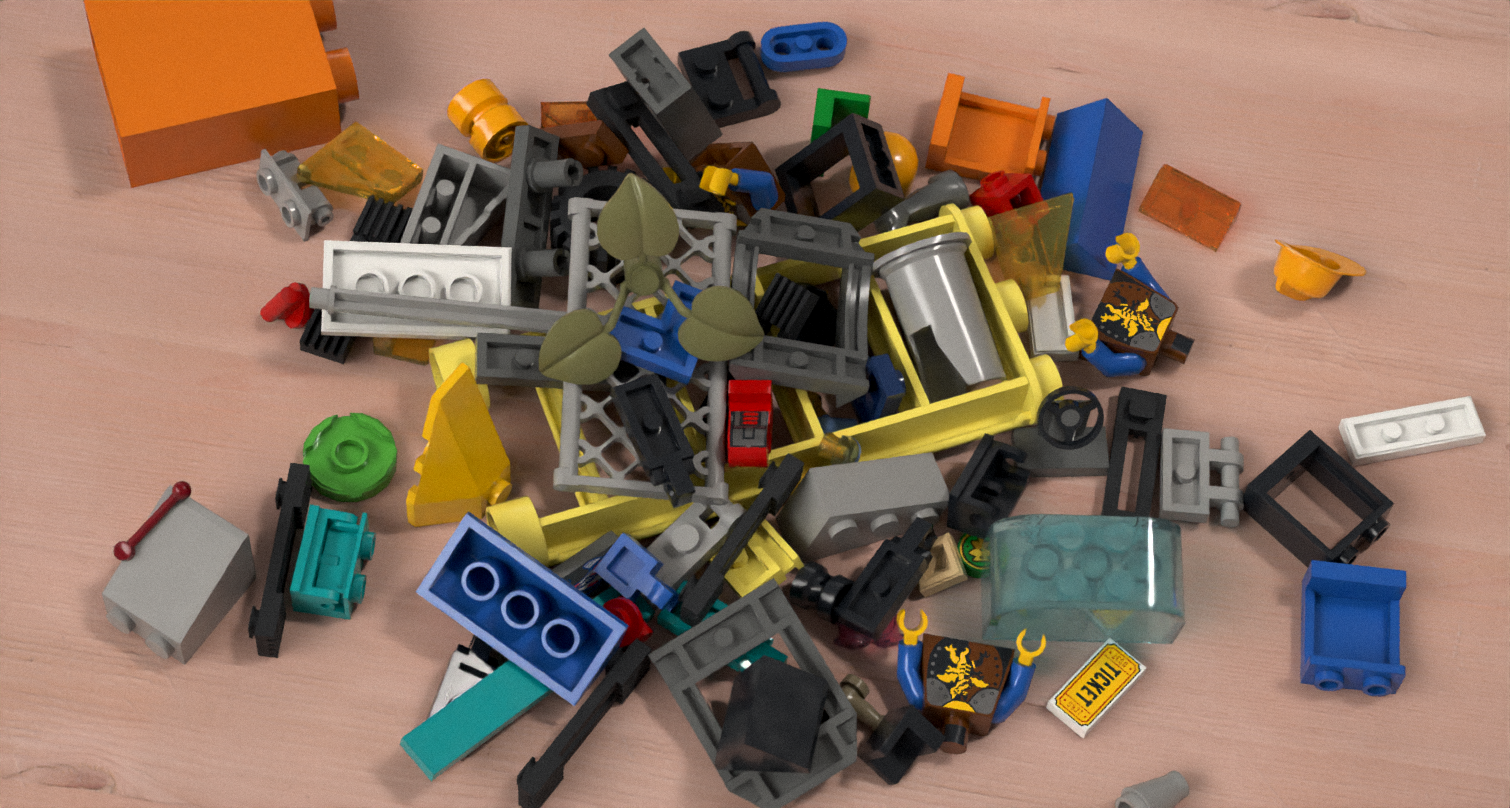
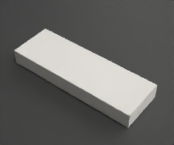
(1411, 431)

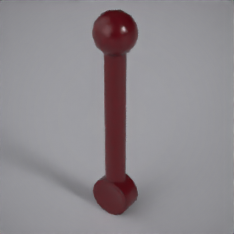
(126, 549)

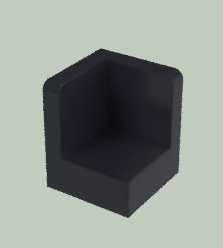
(898, 741)

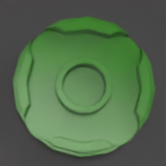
(350, 457)

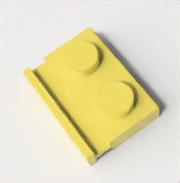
(761, 560)

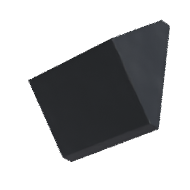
(772, 719)

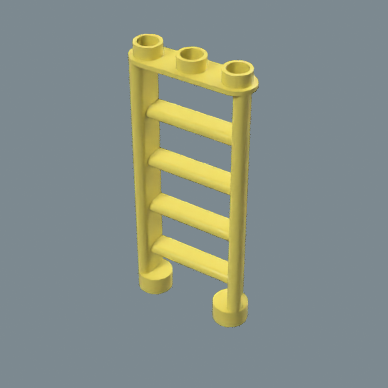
(912, 431)

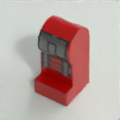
(750, 423)

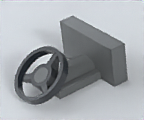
(1061, 440)

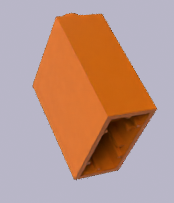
(217, 80)

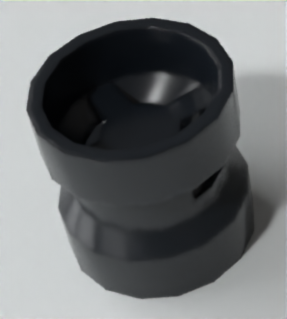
(819, 590)

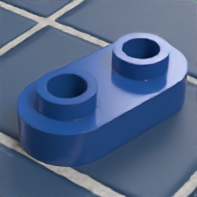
(802, 46)

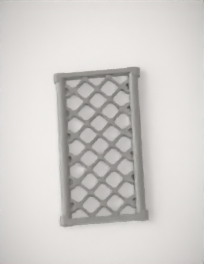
(566, 476)

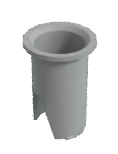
(940, 314)

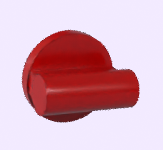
(289, 305)
(631, 615)

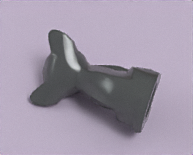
(926, 202)

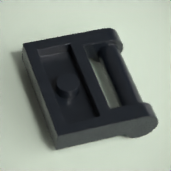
(713, 80)

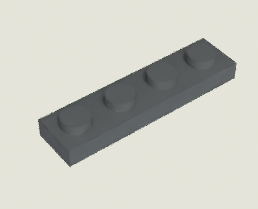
(514, 362)

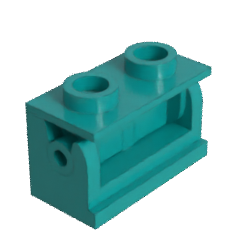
(331, 563)

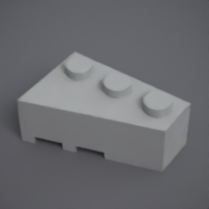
(457, 200)
(861, 504)

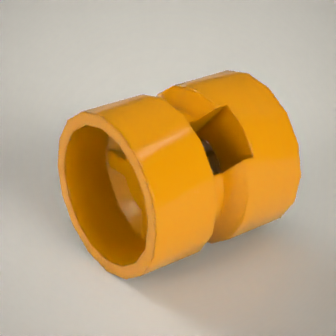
(487, 118)

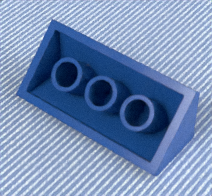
(1096, 160)
(522, 609)

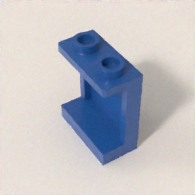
(1351, 628)

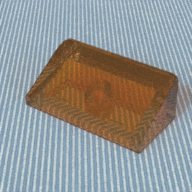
(1190, 207)

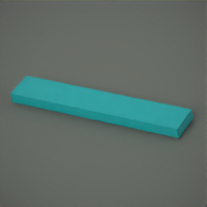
(483, 711)

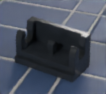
(987, 488)

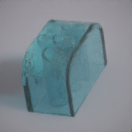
(1083, 579)

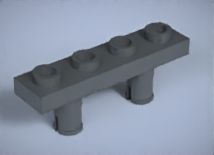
(528, 210)

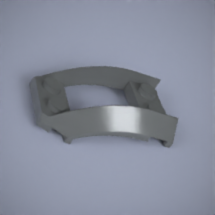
(798, 363)
(724, 639)

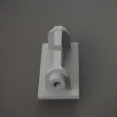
(297, 207)

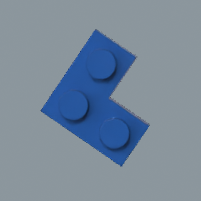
(655, 342)

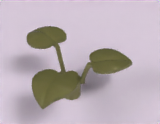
(639, 229)

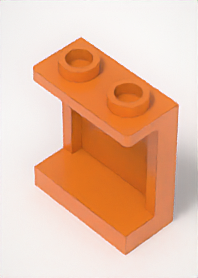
(987, 134)

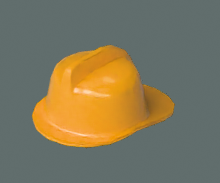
(1310, 271)

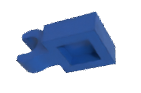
(633, 571)

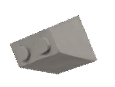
(180, 579)

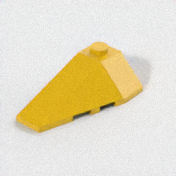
(464, 457)

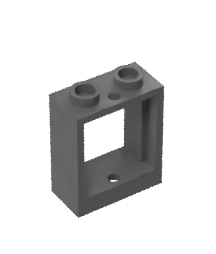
(666, 93)

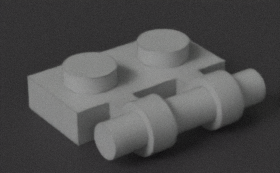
(1185, 477)

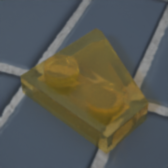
(361, 166)
(1033, 244)

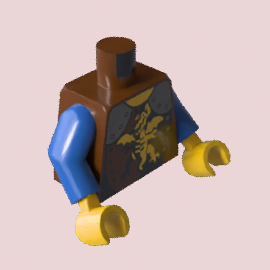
(736, 178)
(1130, 321)
(962, 682)

